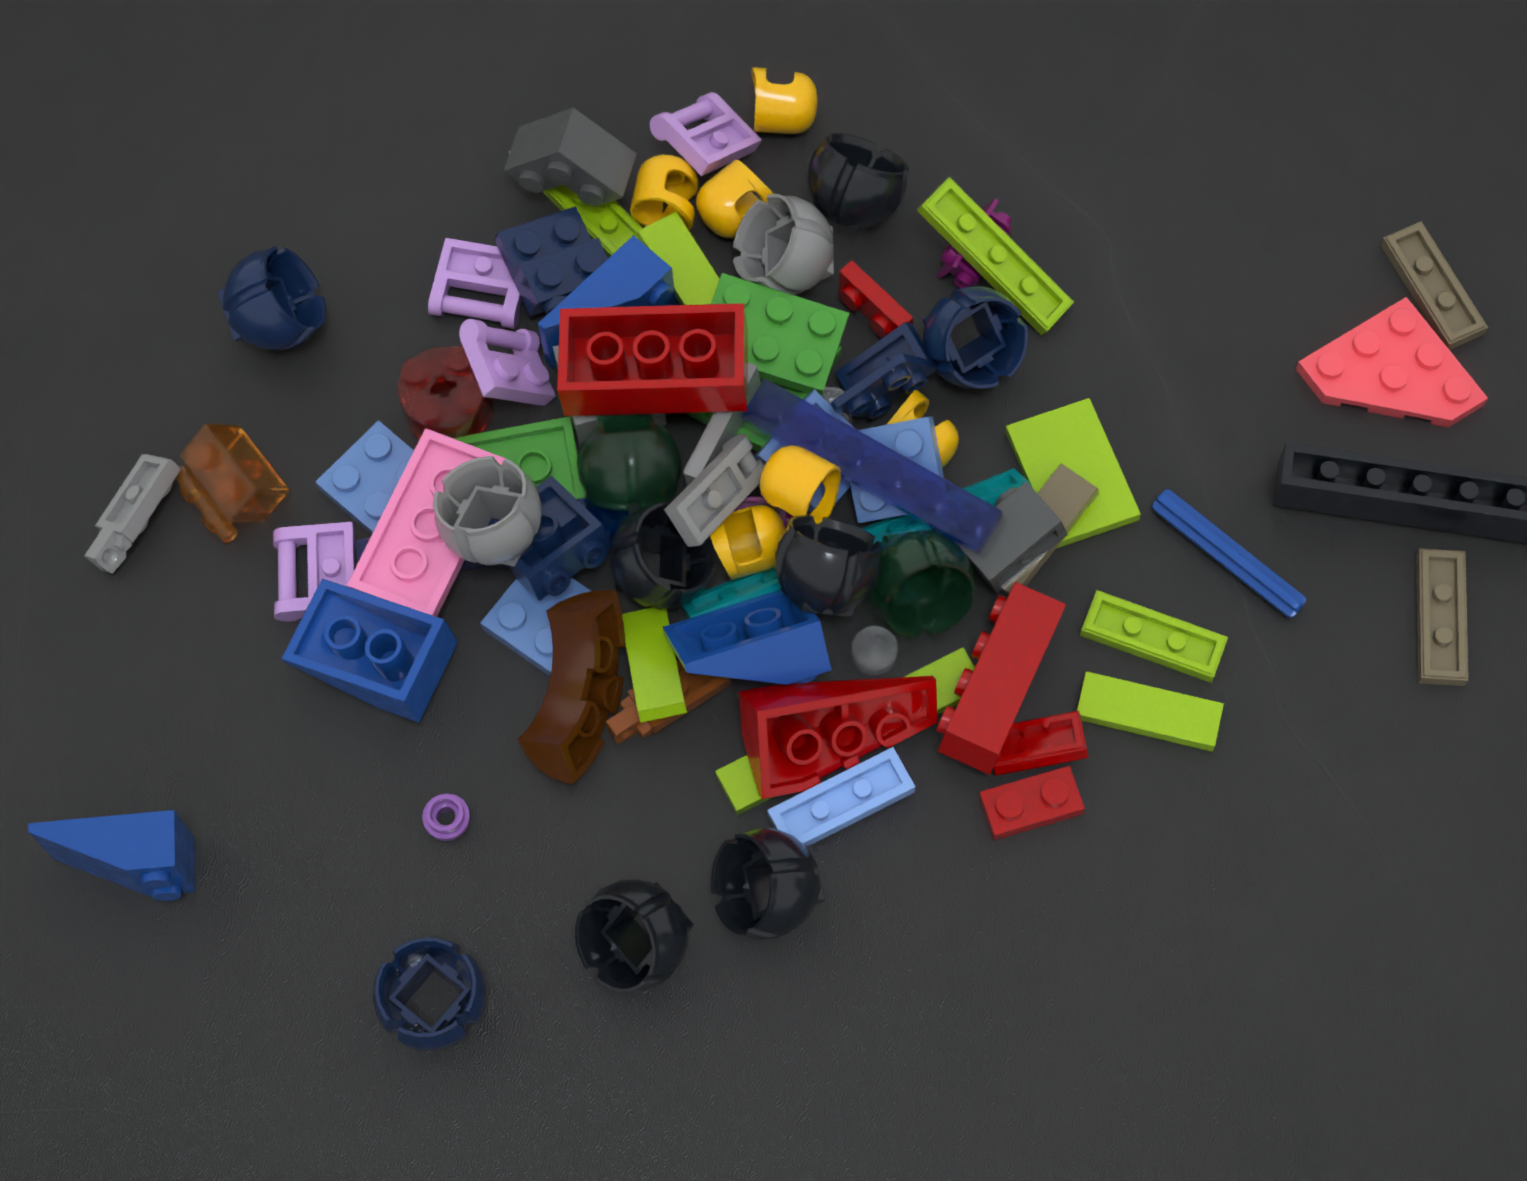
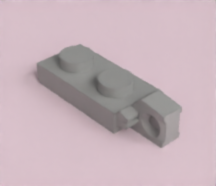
(130, 510)

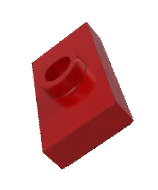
(1042, 743)

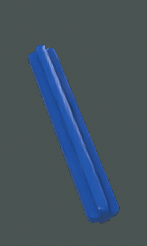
(1229, 553)

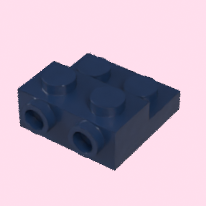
(549, 258)
(562, 546)

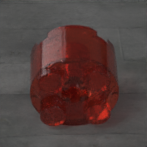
(443, 394)

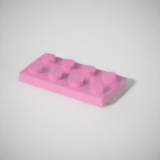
(405, 553)

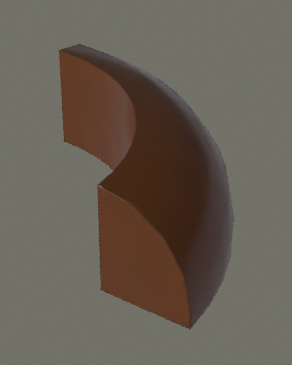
(580, 687)

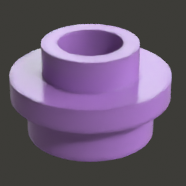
(439, 805)

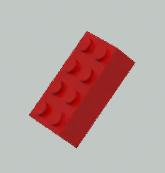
(653, 359)

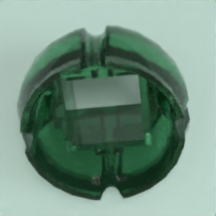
(628, 462)
(922, 583)

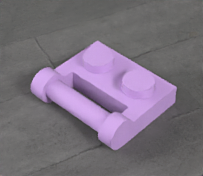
(711, 143)
(476, 269)
(506, 375)
(329, 556)

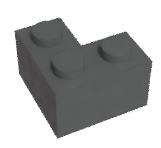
(571, 153)

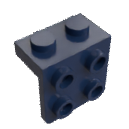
(883, 373)

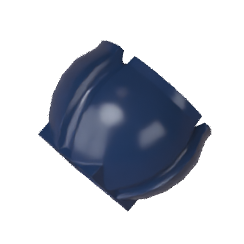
(272, 300)
(992, 354)
(404, 976)

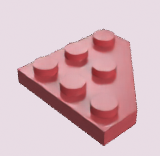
(1394, 370)

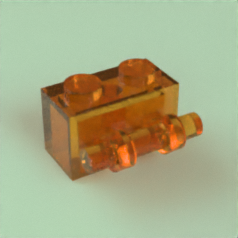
(228, 479)

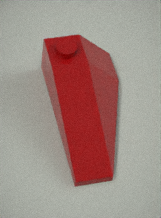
(817, 727)

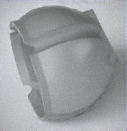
(784, 244)
(486, 491)

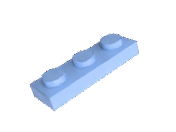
(844, 798)

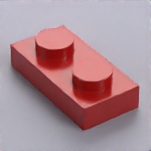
(864, 294)
(1031, 803)

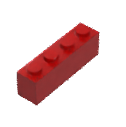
(1001, 677)

